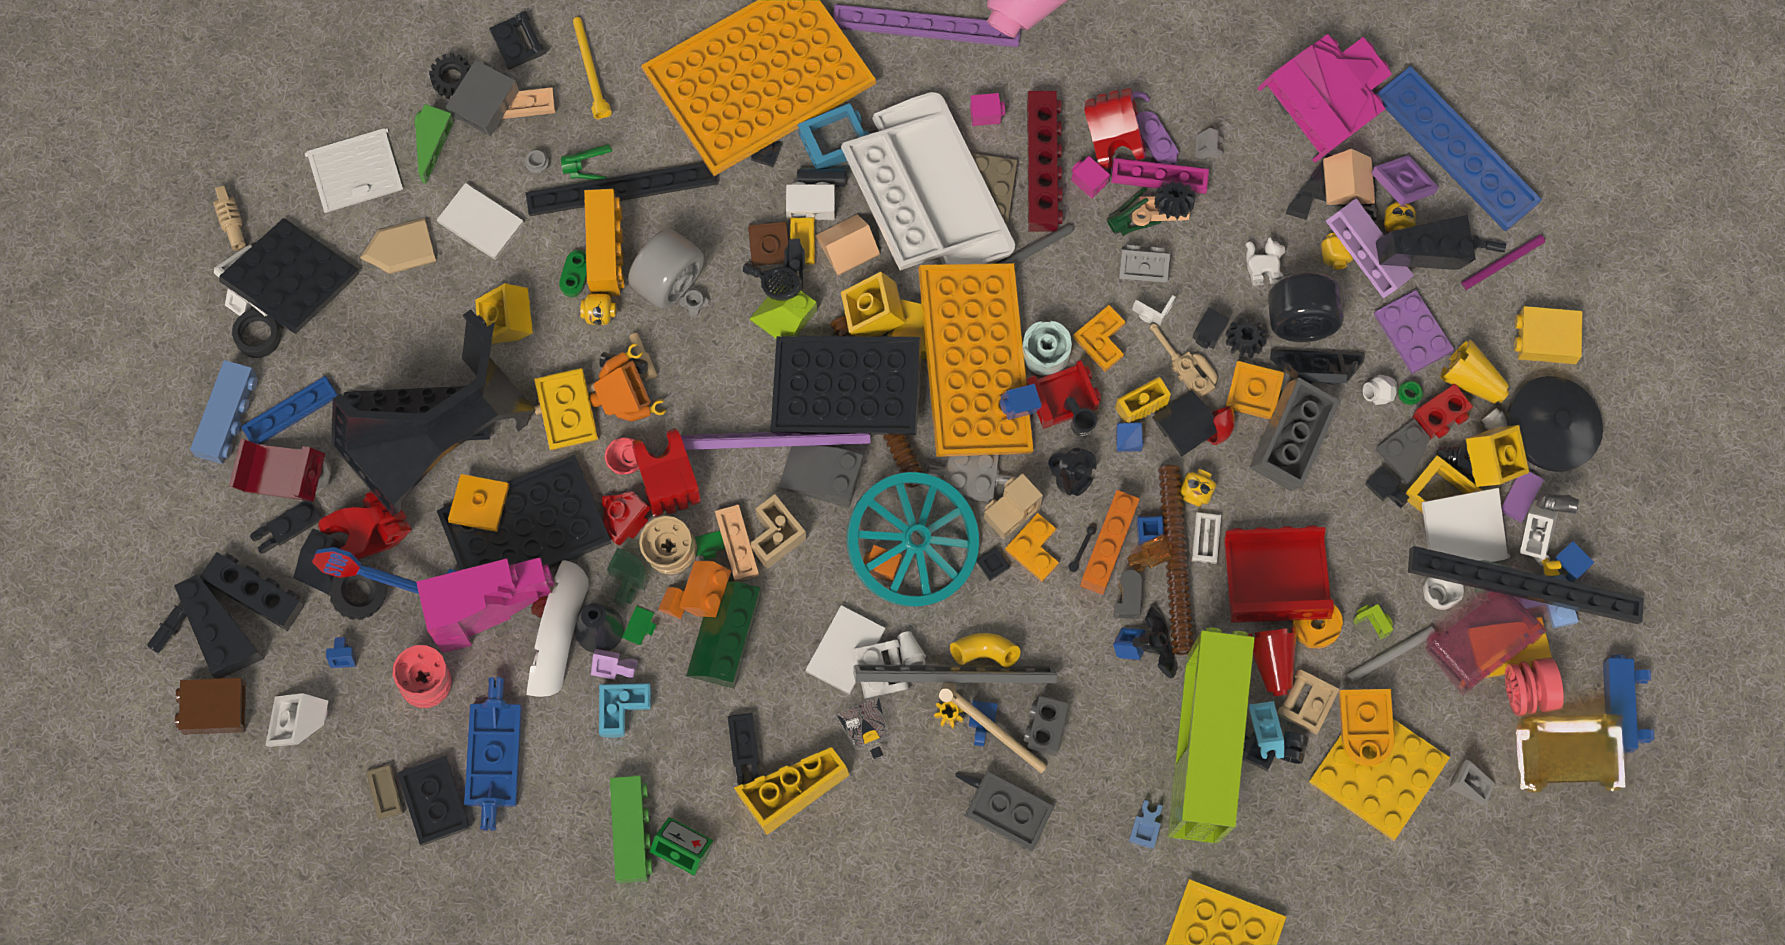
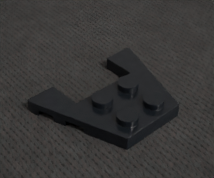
(1316, 189)

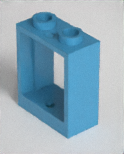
(811, 146)

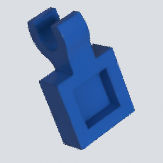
(988, 710)

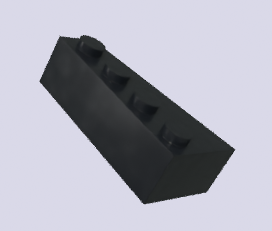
(1429, 245)
(218, 635)

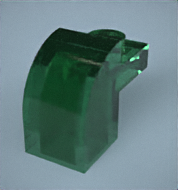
(631, 571)

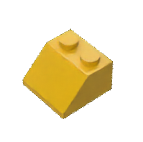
(509, 310)

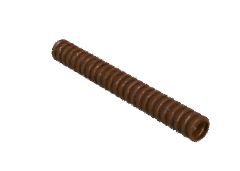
(897, 443)
(1176, 565)

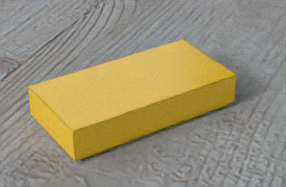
(803, 229)

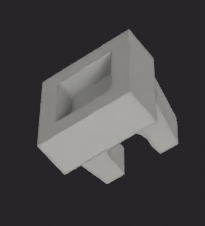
(1207, 144)

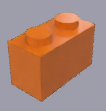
(705, 588)

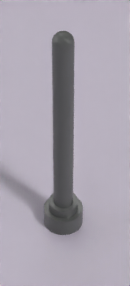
(1038, 245)

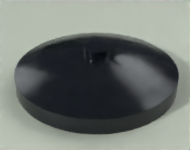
(1556, 423)

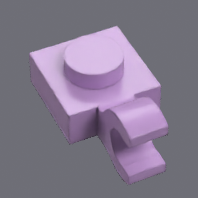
(608, 665)

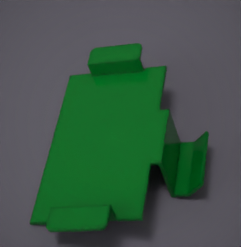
(709, 544)
(639, 626)

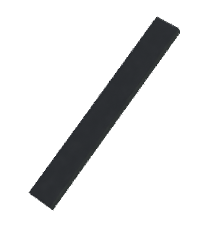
(625, 187)

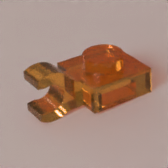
(1152, 554)

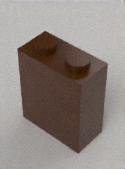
(211, 706)

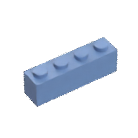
(223, 412)

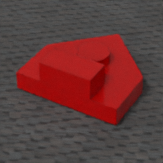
(624, 515)

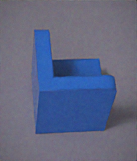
(1574, 561)

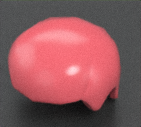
(616, 453)

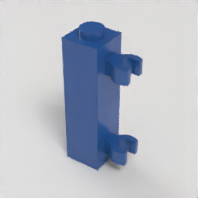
(1621, 697)

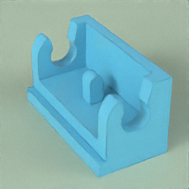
(1267, 728)

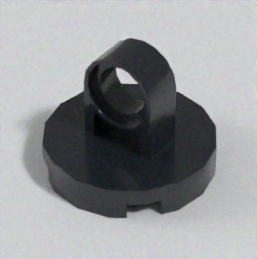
(1073, 471)

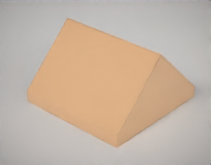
(1348, 178)
(848, 244)

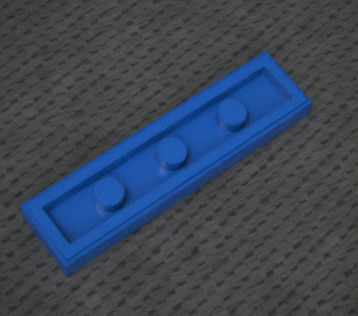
(289, 411)

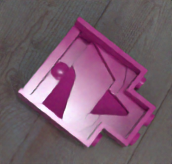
(1330, 90)
(479, 598)

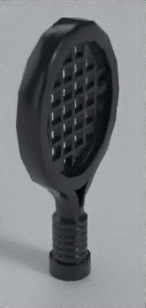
(765, 276)

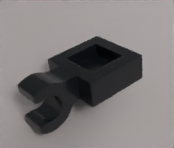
(1385, 485)

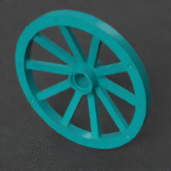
(962, 508)

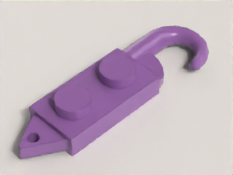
(1155, 136)

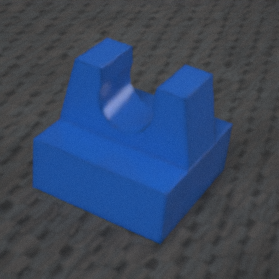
(341, 654)

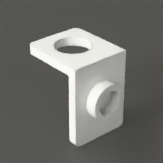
(1150, 315)

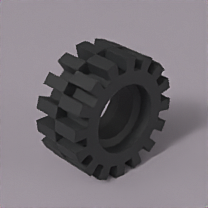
(443, 66)

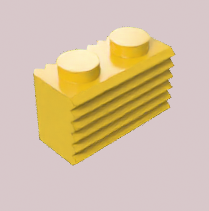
(1143, 401)

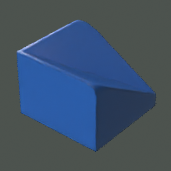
(1129, 437)
(1148, 528)
(1123, 644)

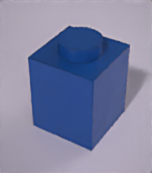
(1020, 402)

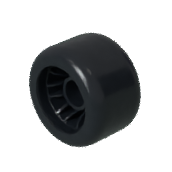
(1305, 307)

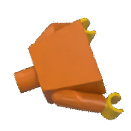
(622, 390)

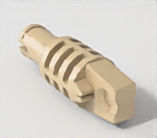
(229, 218)

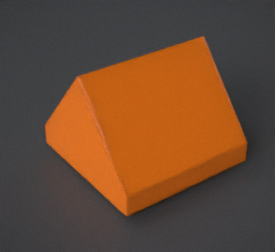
(671, 602)

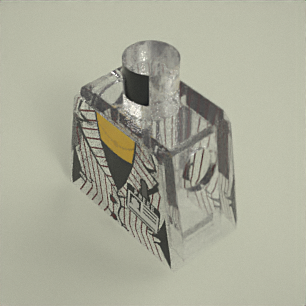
(865, 727)

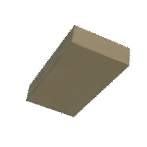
(384, 792)

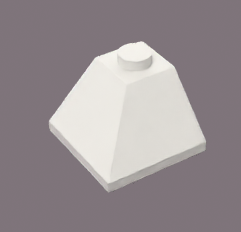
(295, 719)

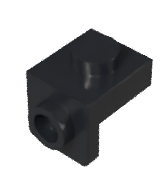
(1252, 753)

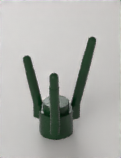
(1119, 219)

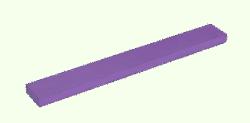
(920, 25)
(769, 439)

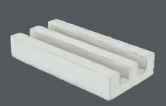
(1204, 558)

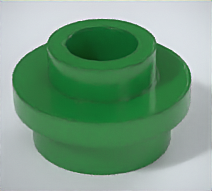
(1413, 386)

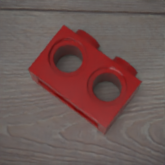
(1439, 409)

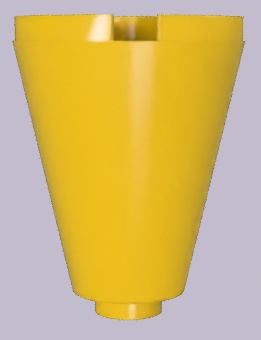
(1475, 374)

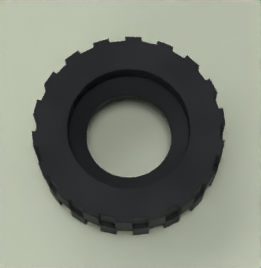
(352, 610)

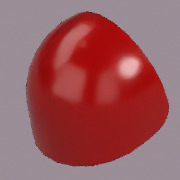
(1224, 422)

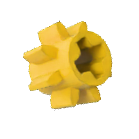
(956, 715)

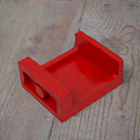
(1057, 387)

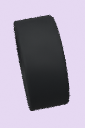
(261, 350)

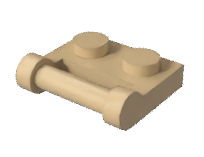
(1315, 706)

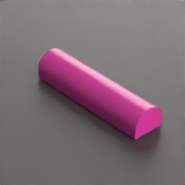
(1154, 174)

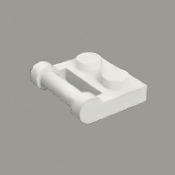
(872, 656)

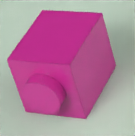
(986, 109)
(1089, 176)

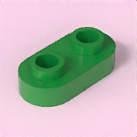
(575, 273)

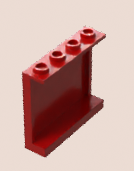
(1277, 574)

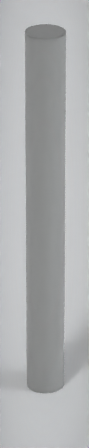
(1390, 654)

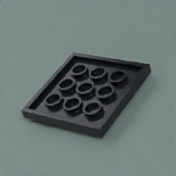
(289, 275)

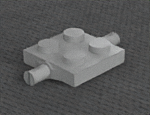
(972, 475)

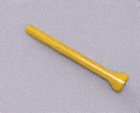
(600, 105)

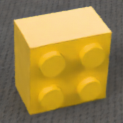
(873, 306)
(1497, 455)

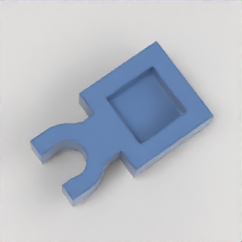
(1146, 829)

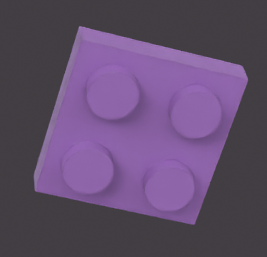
(1404, 180)

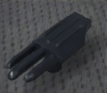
(795, 257)

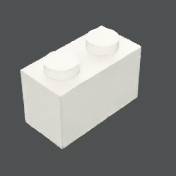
(810, 201)

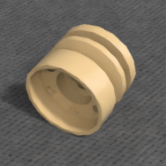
(656, 538)

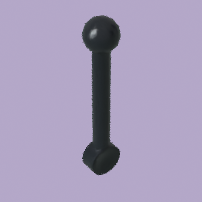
(1073, 566)

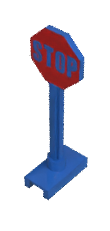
(344, 564)

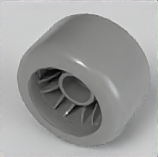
(666, 268)

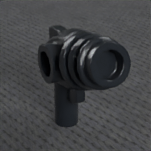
(1459, 457)

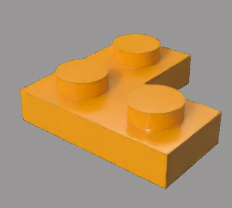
(1095, 338)
(1028, 548)

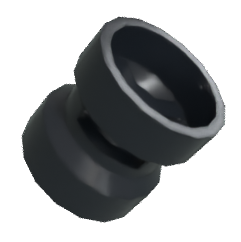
(1293, 747)

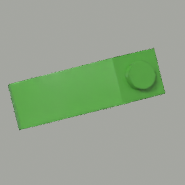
(431, 133)

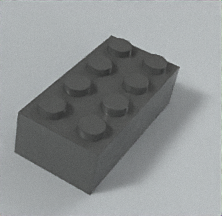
(1294, 434)

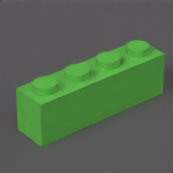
(629, 829)

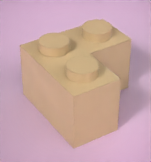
(1018, 504)
(782, 532)

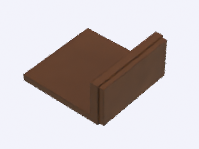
(768, 242)

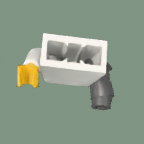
(1541, 527)

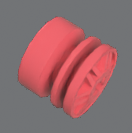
(412, 666)
(1534, 686)

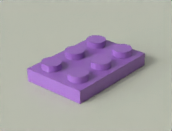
(1414, 332)

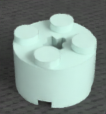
(1042, 336)

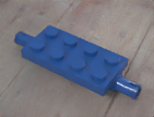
(493, 754)

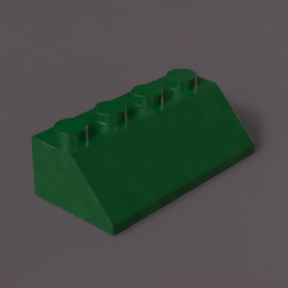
(725, 637)

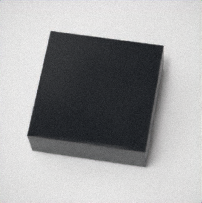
(993, 564)

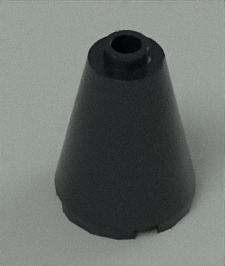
(599, 628)

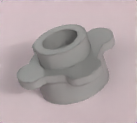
(686, 301)

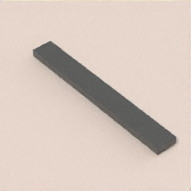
(954, 673)

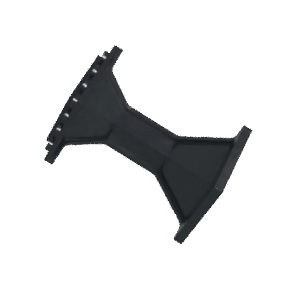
(399, 449)

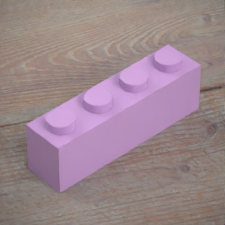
(1359, 237)

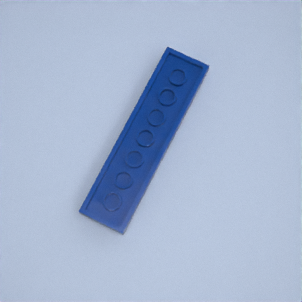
(1458, 149)

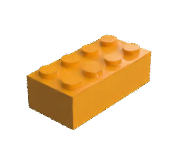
(604, 242)

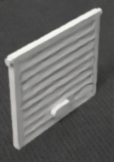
(354, 170)
(1467, 525)

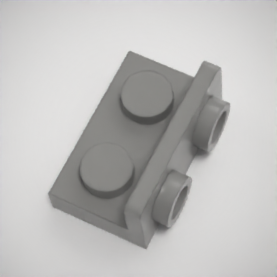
(1144, 264)

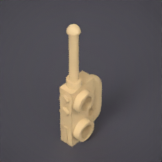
(1185, 368)

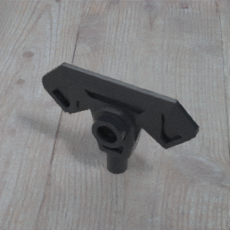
(1158, 642)

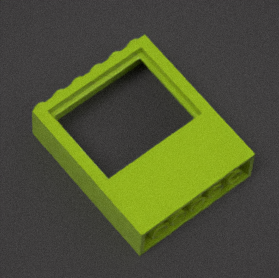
(1211, 736)

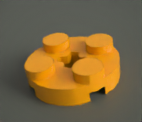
(1322, 637)

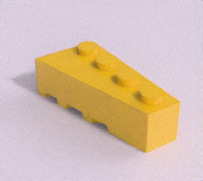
(791, 789)

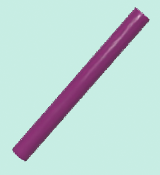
(1503, 262)

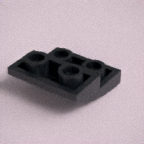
(1186, 422)

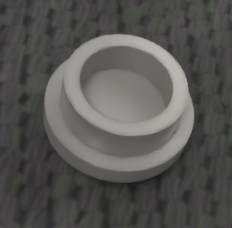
(536, 162)

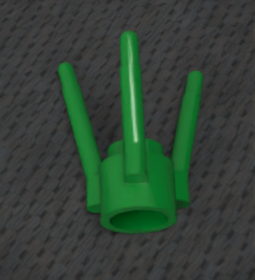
(573, 162)

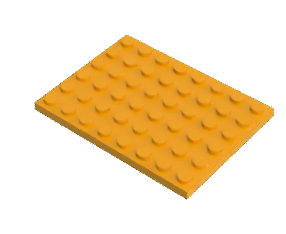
(757, 77)

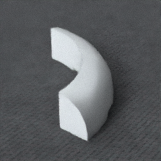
(557, 630)

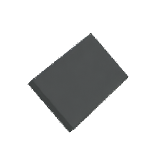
(1009, 810)

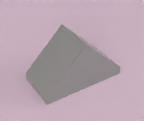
(1472, 783)

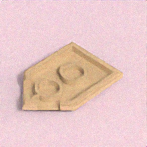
(400, 247)

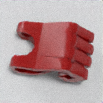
(1114, 125)
(667, 477)
(368, 528)

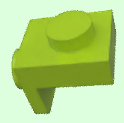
(1381, 622)

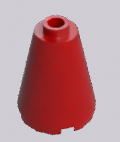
(1275, 658)

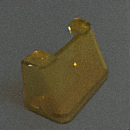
(1571, 750)

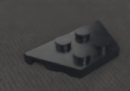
(1318, 365)

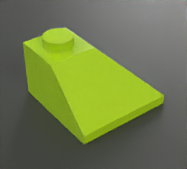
(785, 317)

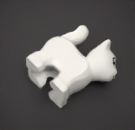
(1265, 264)

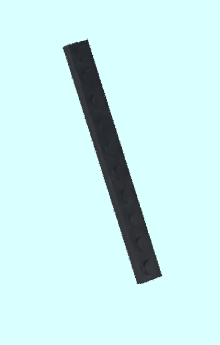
(1525, 585)

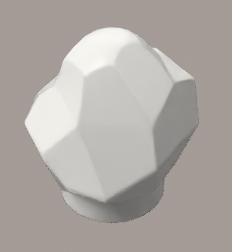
(1380, 389)

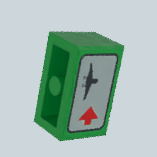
(681, 846)

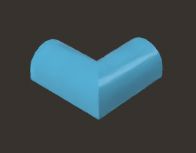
(615, 700)

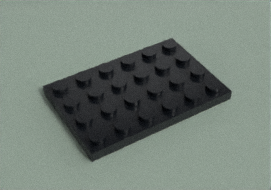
(846, 385)
(543, 517)

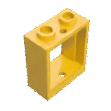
(1447, 472)

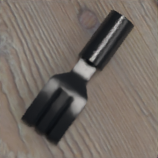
(1488, 245)

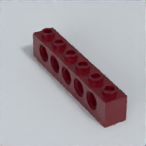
(1040, 104)

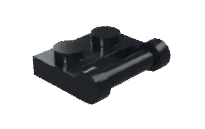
(511, 44)

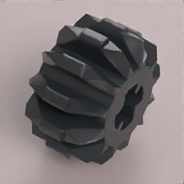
(1174, 199)
(1246, 346)

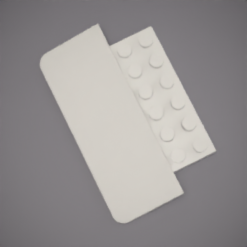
(927, 187)

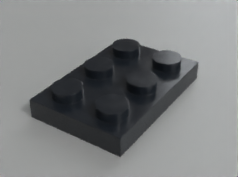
(433, 800)

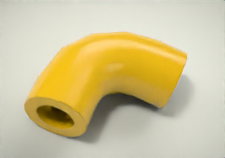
(985, 646)

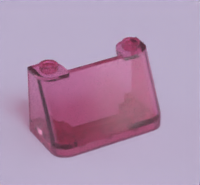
(1484, 640)

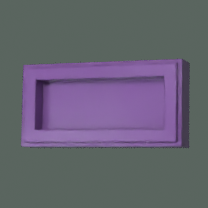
(1521, 496)

